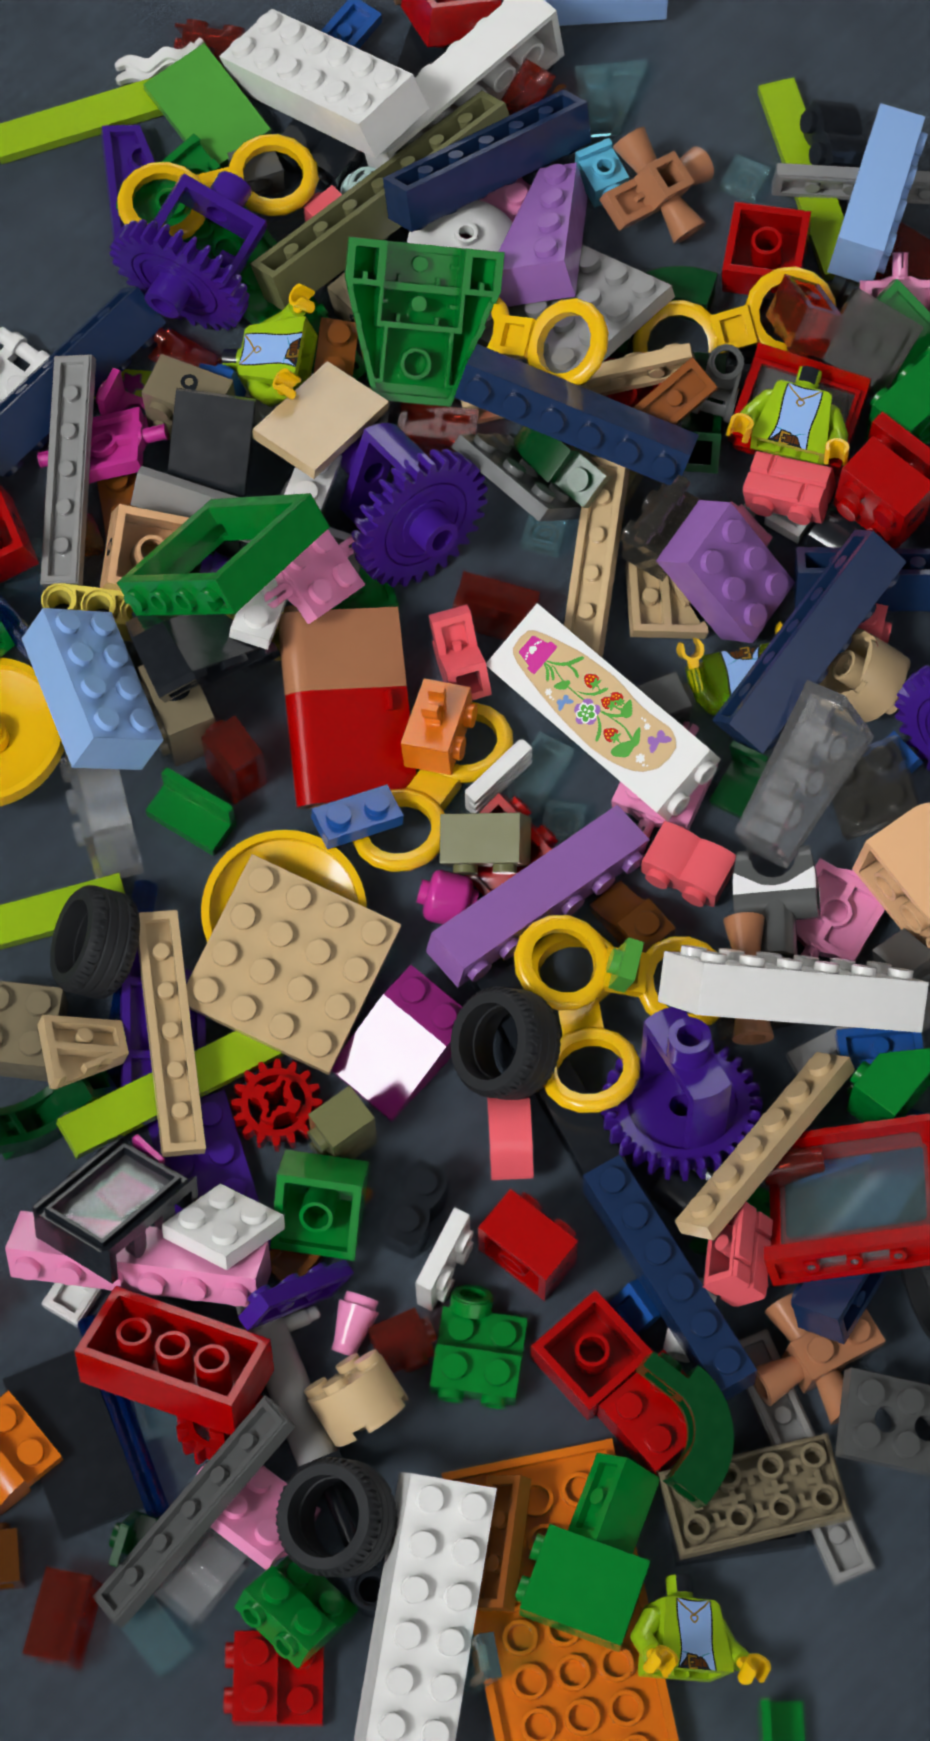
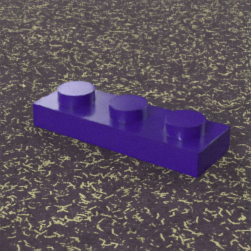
(294, 1293)

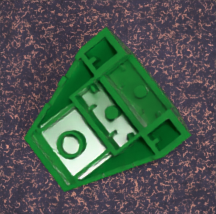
(419, 314)

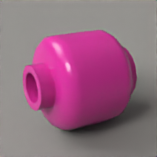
(445, 896)

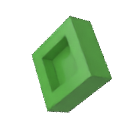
(624, 964)

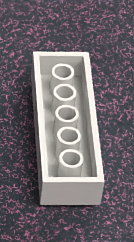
(483, 61)
(324, 82)
(792, 989)
(425, 1611)

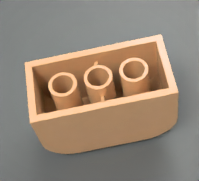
(897, 870)

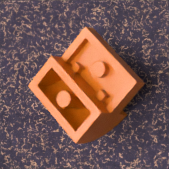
(23, 1452)

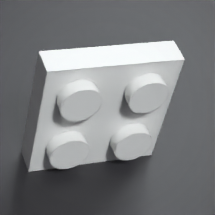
(223, 1226)
(451, 1248)

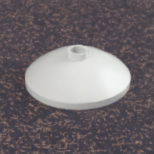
(479, 219)

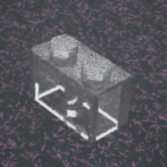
(202, 1579)

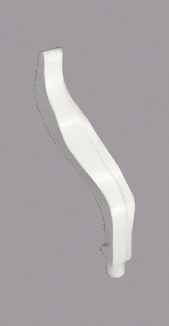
(145, 68)

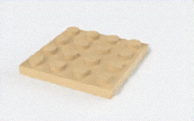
(290, 964)

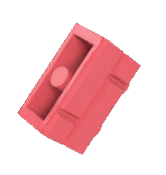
(789, 488)
(736, 1258)

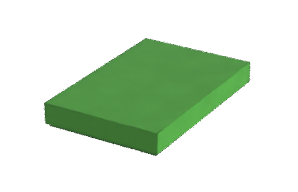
(205, 101)

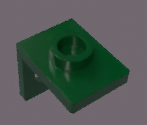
(739, 780)
(128, 1535)

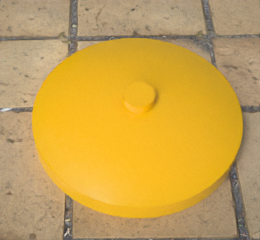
(27, 733)
(290, 850)

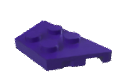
(135, 1026)

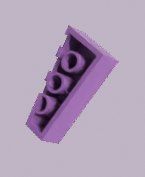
(545, 239)

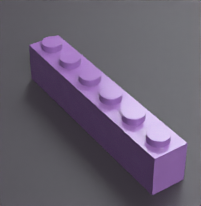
(546, 887)

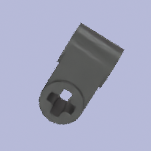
(726, 383)

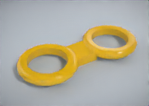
(239, 159)
(735, 326)
(526, 336)
(431, 795)
(642, 986)
(585, 1029)

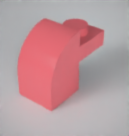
(458, 651)
(510, 1139)

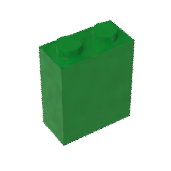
(582, 1587)

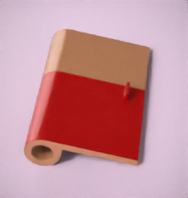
(344, 702)

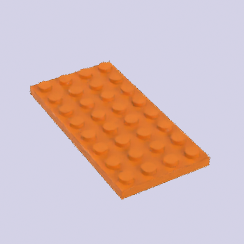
(551, 1679)

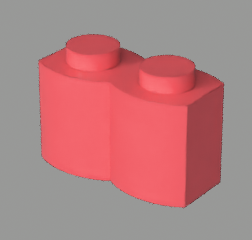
(688, 864)

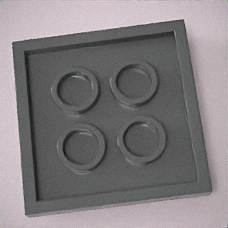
(507, 469)

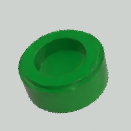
(471, 1301)

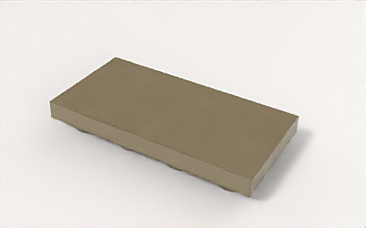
(762, 1498)

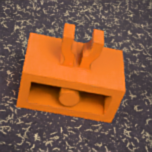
(438, 727)

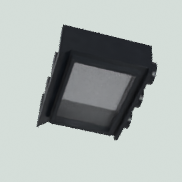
(110, 1206)

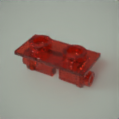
(212, 37)
(527, 86)
(181, 348)

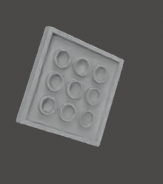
(619, 293)

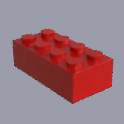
(174, 1360)

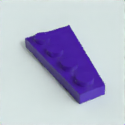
(123, 153)

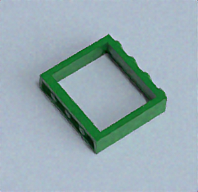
(278, 533)

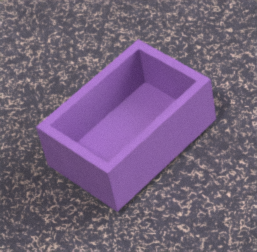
(725, 571)

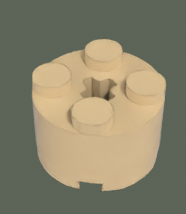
(868, 675)
(357, 1397)

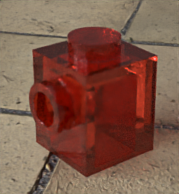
(404, 1340)

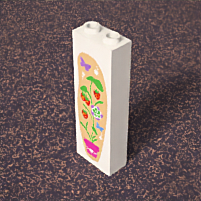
(604, 713)

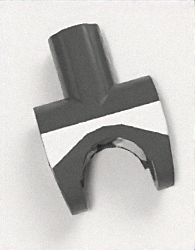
(778, 899)

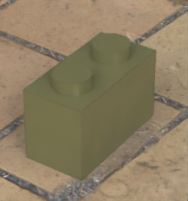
(485, 841)
(342, 1126)

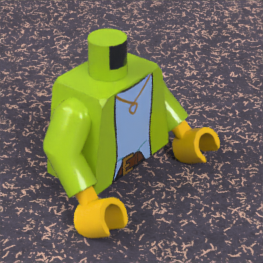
(277, 352)
(794, 421)
(691, 1640)

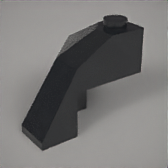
(192, 651)

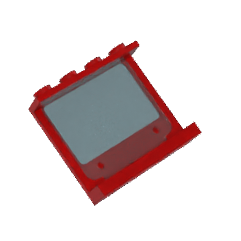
(859, 1213)

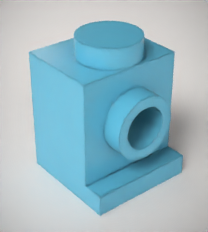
(600, 169)

